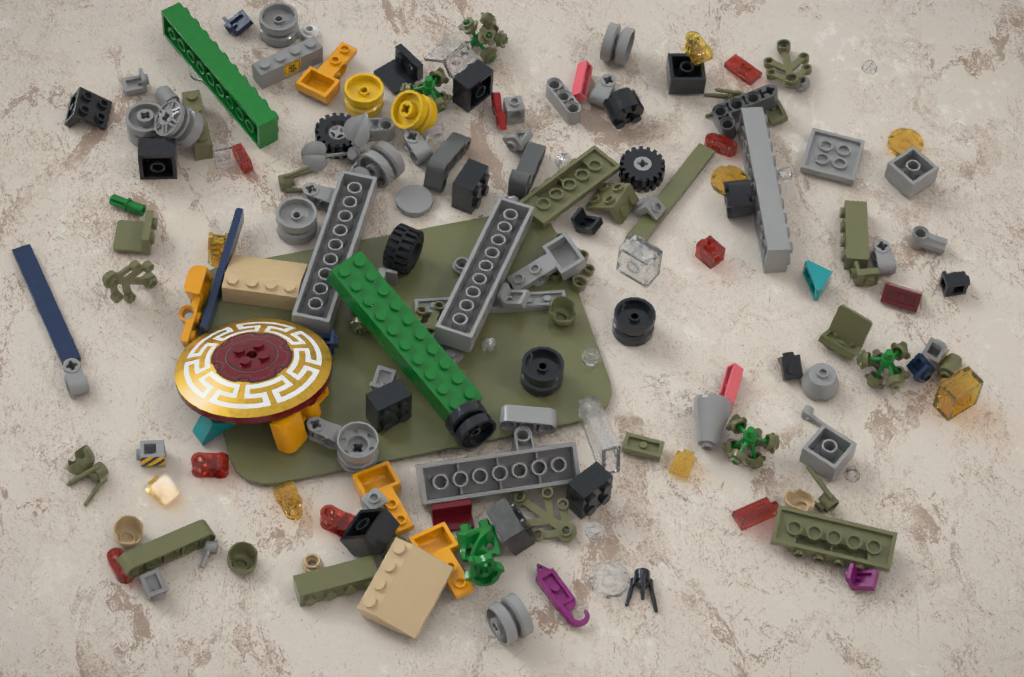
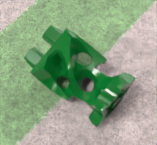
(483, 567)

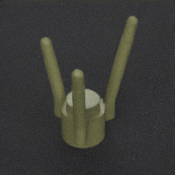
(730, 94)
(287, 180)
(95, 473)
(827, 499)

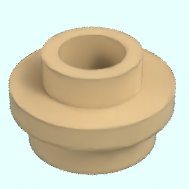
(311, 558)

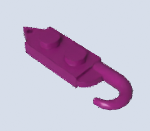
(559, 595)

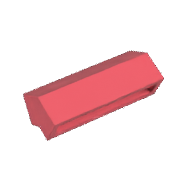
(582, 81)
(731, 382)

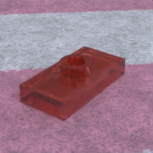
(743, 69)

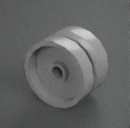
(278, 24)
(617, 44)
(140, 122)
(382, 162)
(296, 220)
(509, 619)

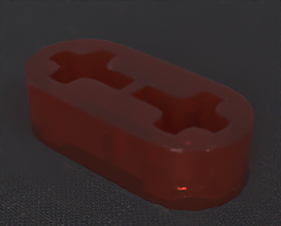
(721, 144)
(242, 158)
(115, 567)

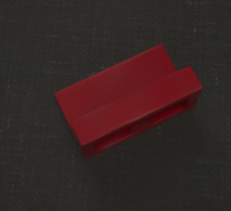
(901, 296)
(452, 513)

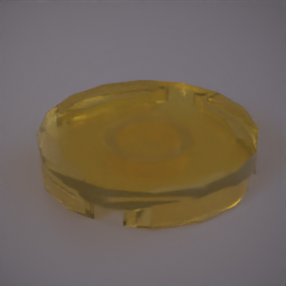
(903, 139)
(725, 174)

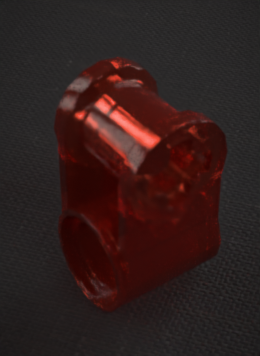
(211, 465)
(336, 522)

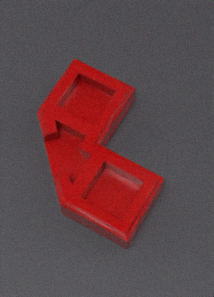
(497, 110)

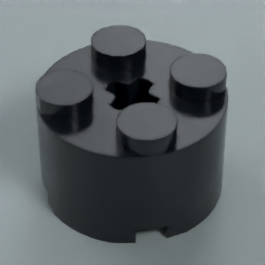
(623, 107)
(738, 198)

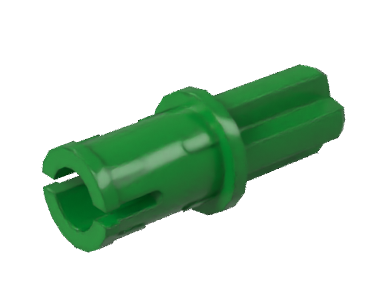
(127, 205)

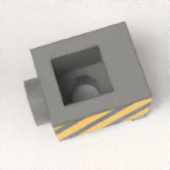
(936, 350)
(151, 453)

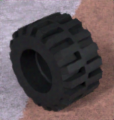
(403, 249)

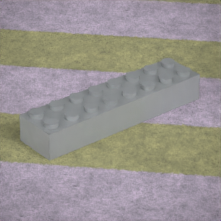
(497, 473)

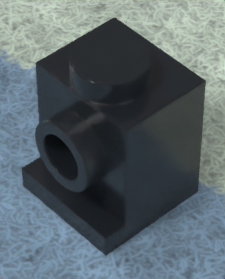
(954, 283)

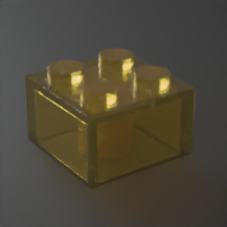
(957, 393)

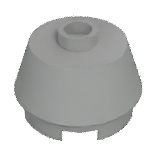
(820, 382)

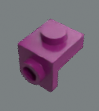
(861, 579)

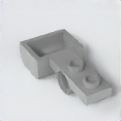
(559, 256)

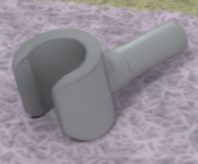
(807, 414)
(210, 547)

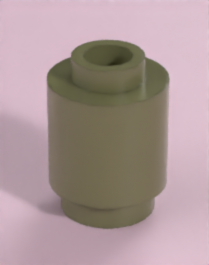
(949, 365)

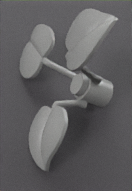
(356, 130)

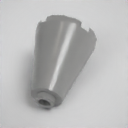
(710, 419)

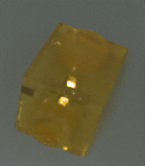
(683, 463)
(162, 489)

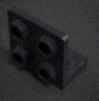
(400, 70)
(88, 107)

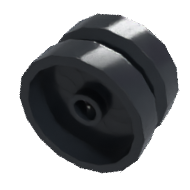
(633, 321)
(542, 371)
(470, 425)

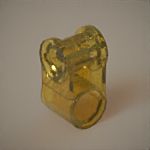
(697, 48)
(215, 248)
(289, 500)

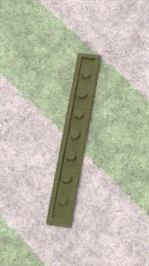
(674, 190)

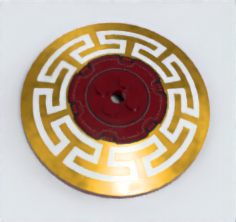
(229, 386)

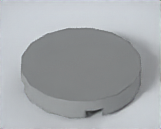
(414, 200)

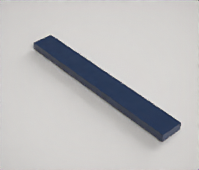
(216, 290)
(45, 303)

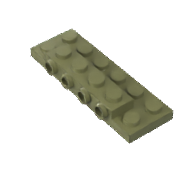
(570, 185)
(833, 539)

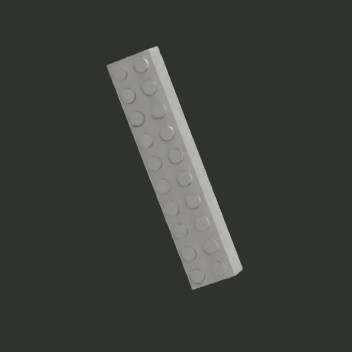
(768, 205)
(337, 241)
(483, 274)

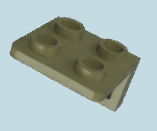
(615, 197)
(136, 235)
(846, 332)

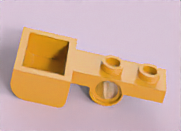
(322, 82)
(197, 289)
(290, 431)
(387, 482)
(442, 544)

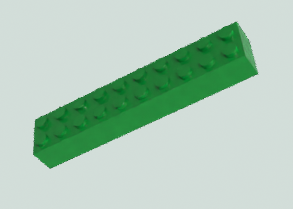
(220, 75)
(402, 335)

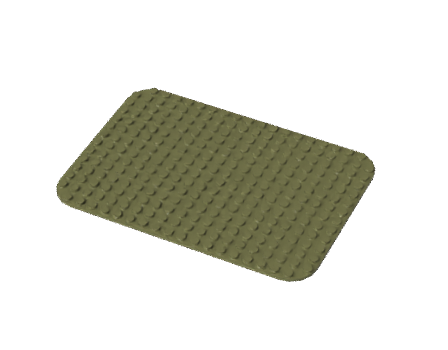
(358, 355)

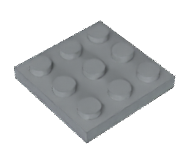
(832, 156)

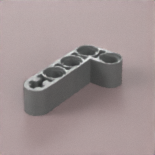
(728, 112)
(444, 161)
(523, 177)

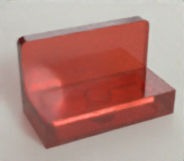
(755, 513)

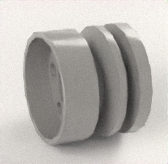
(179, 122)
(357, 446)

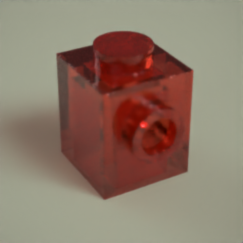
(710, 252)

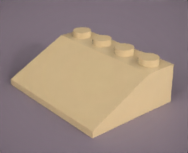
(263, 282)
(405, 588)

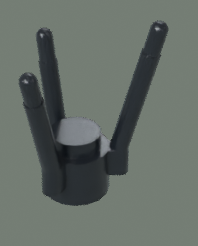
(642, 581)

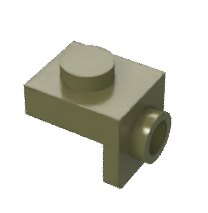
(864, 277)

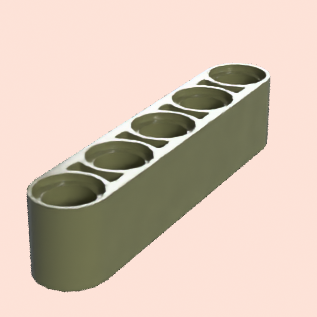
(165, 548)

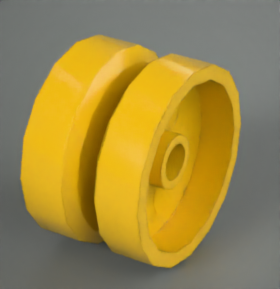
(363, 95)
(414, 111)

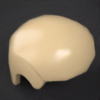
(799, 500)
(128, 531)

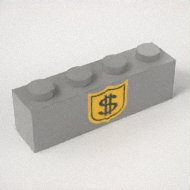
(287, 62)

